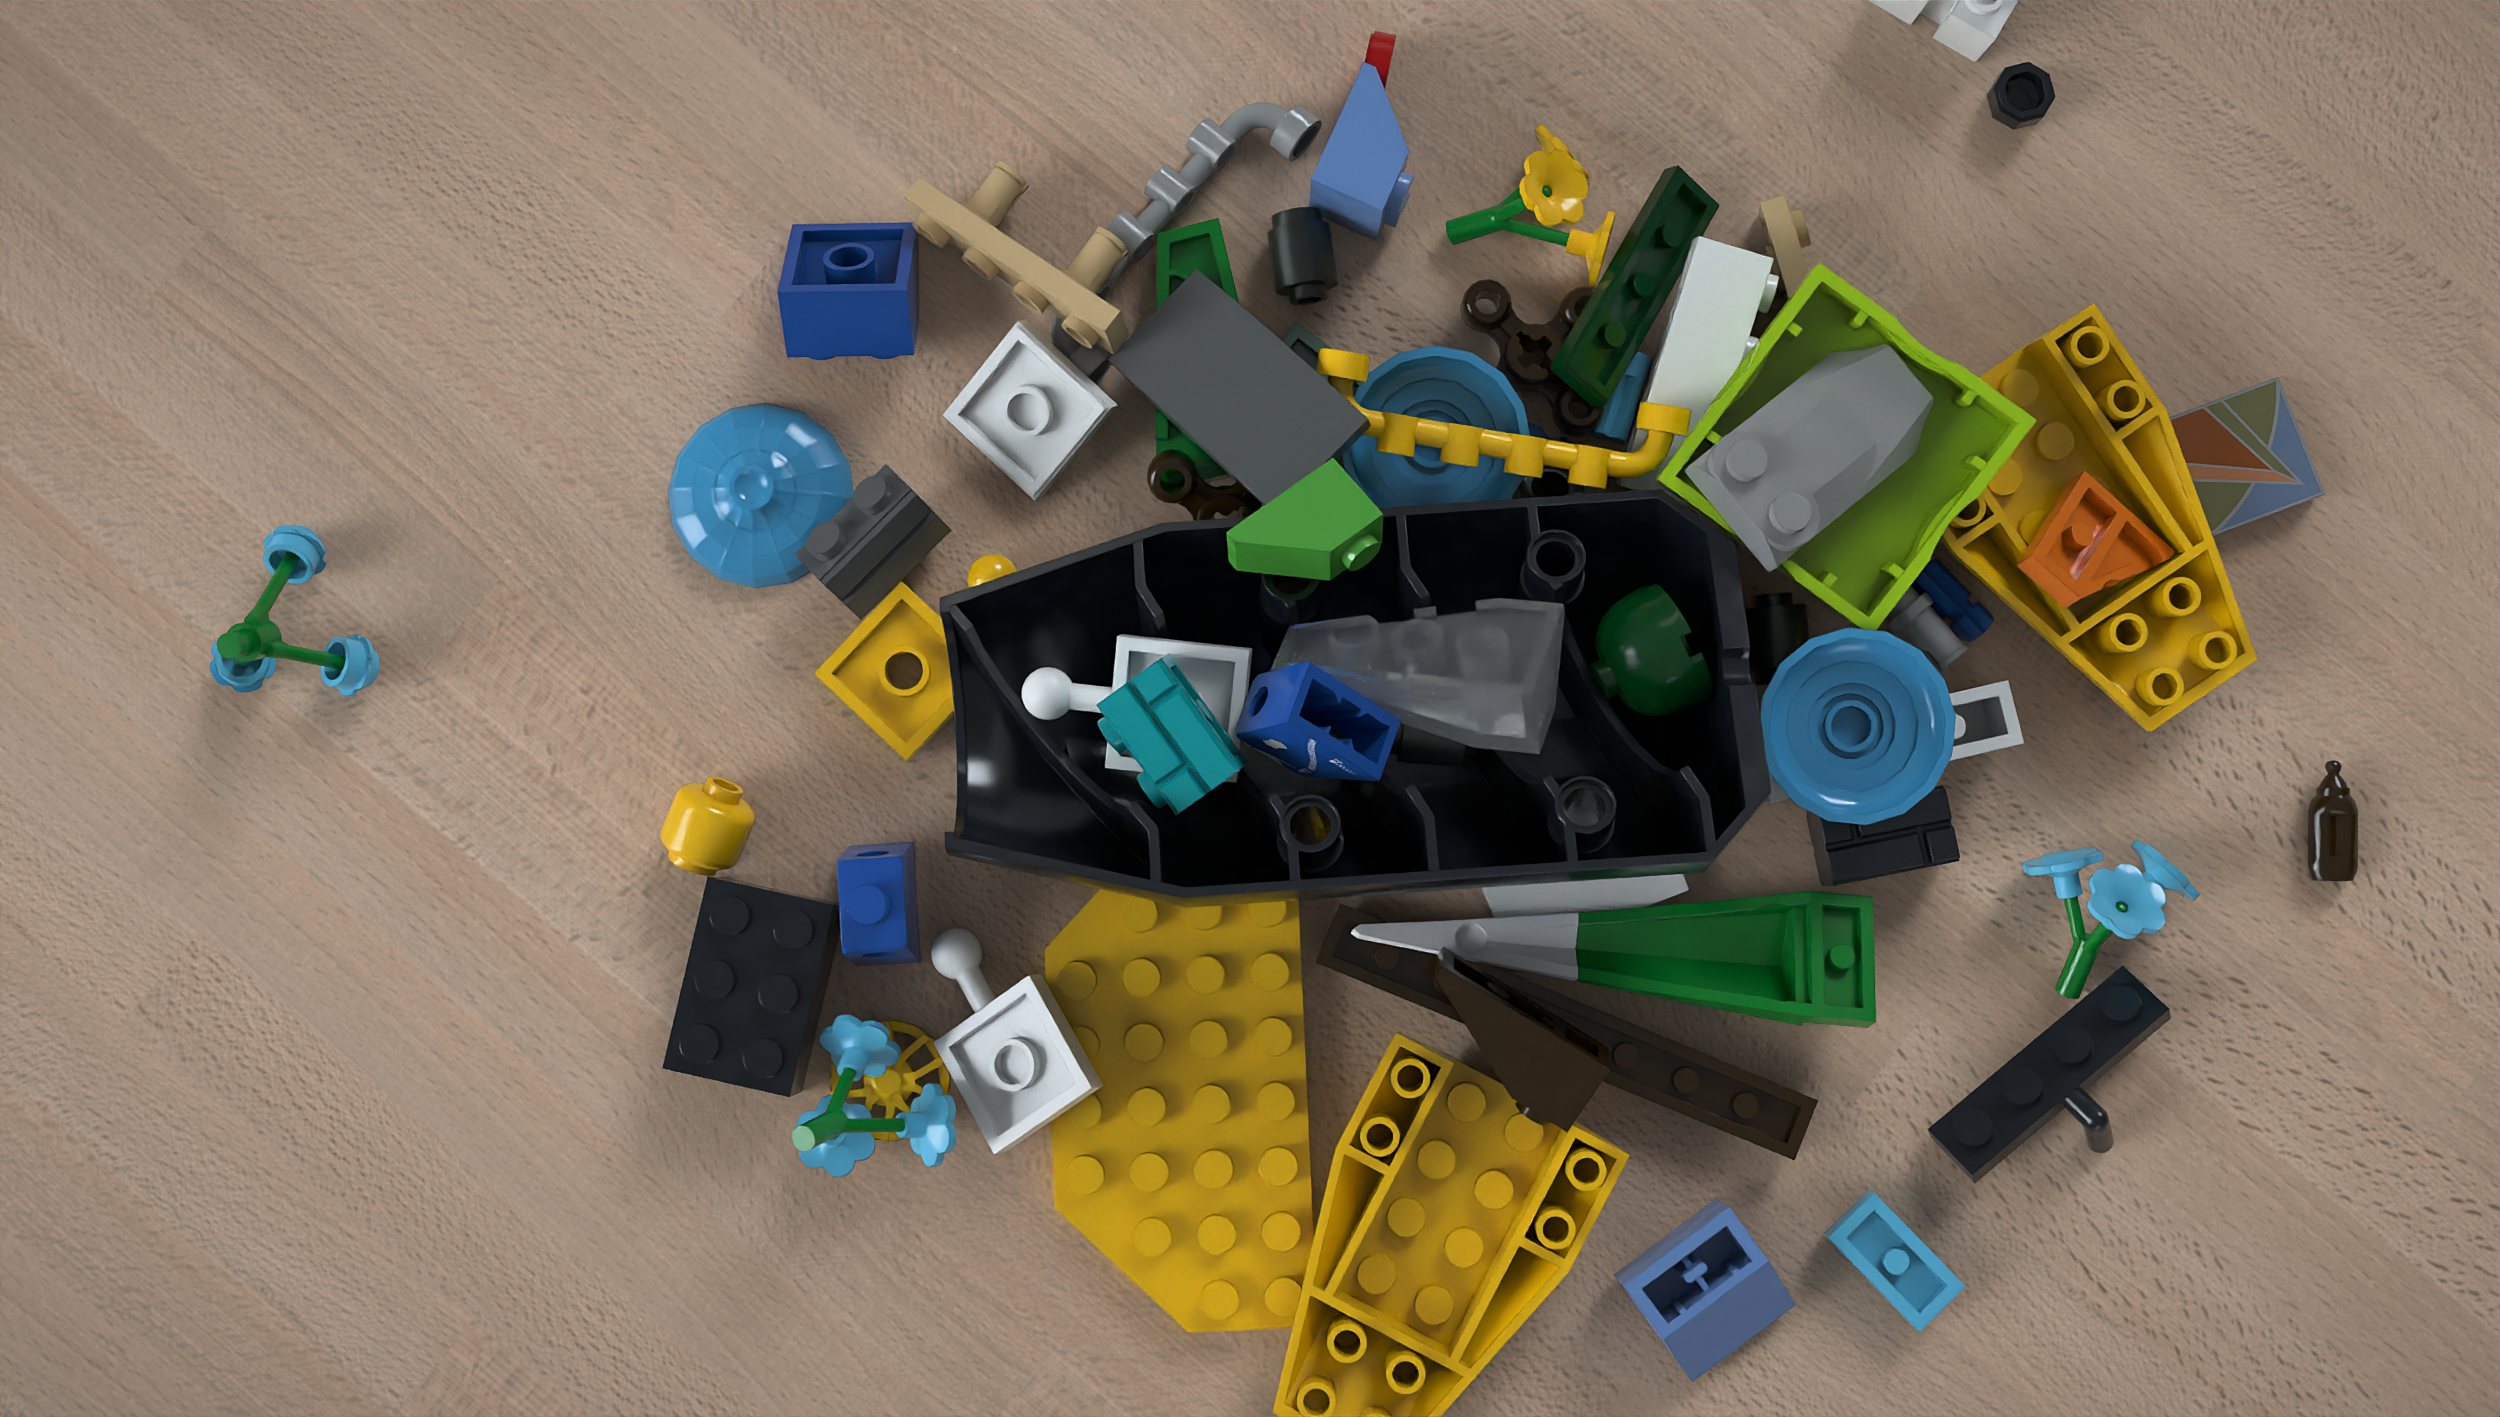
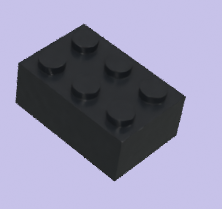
(753, 986)

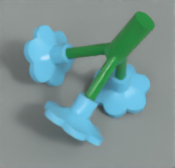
(2120, 899)
(841, 1133)

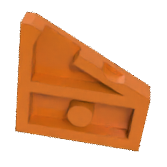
(2089, 544)

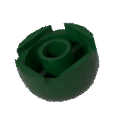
(1648, 656)

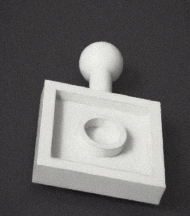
(1214, 670)
(1015, 1054)

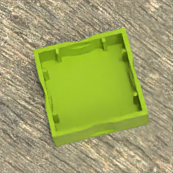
(1888, 536)

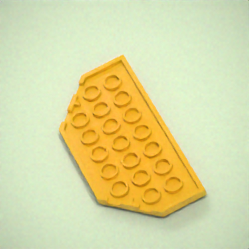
(1200, 1135)

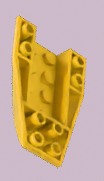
(2153, 637)
(1434, 1238)

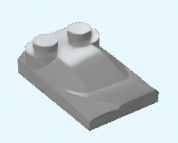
(1814, 450)

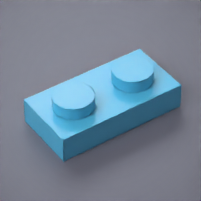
(1894, 1260)

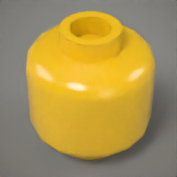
(707, 826)

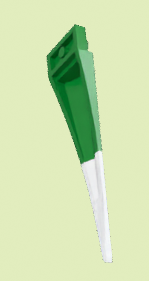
(1752, 956)

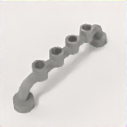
(1175, 191)

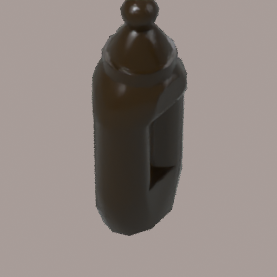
(2333, 829)

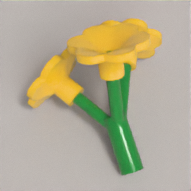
(1555, 193)

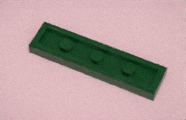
(1634, 287)

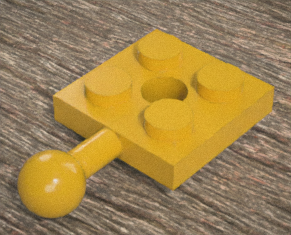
(898, 627)

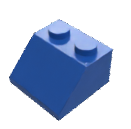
(850, 290)

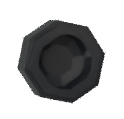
(2020, 95)

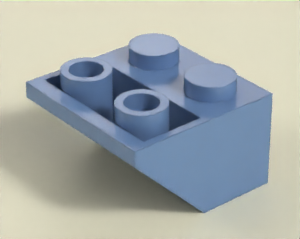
(1705, 1288)

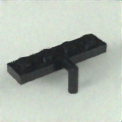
(2052, 1076)

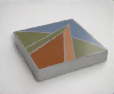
(2246, 456)

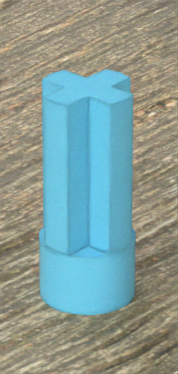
(1623, 402)

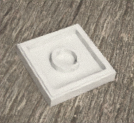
(1030, 409)

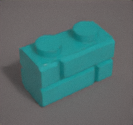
(1169, 736)

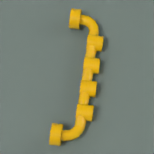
(1522, 453)

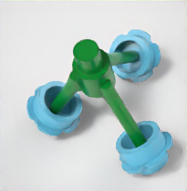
(250, 648)

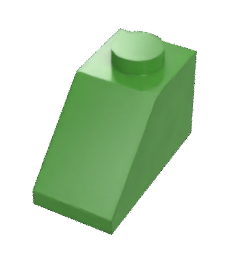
(1310, 529)

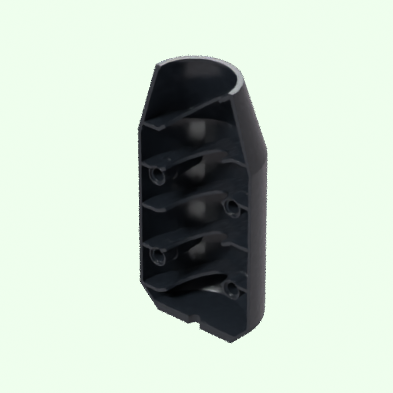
(1596, 804)

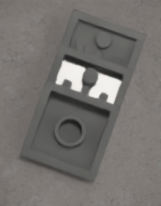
(1237, 389)

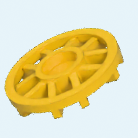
(900, 1079)

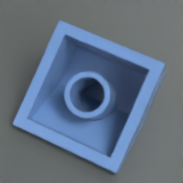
(1364, 162)

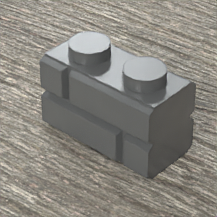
(872, 541)

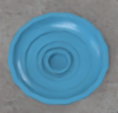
(1445, 388)
(754, 492)
(1857, 726)

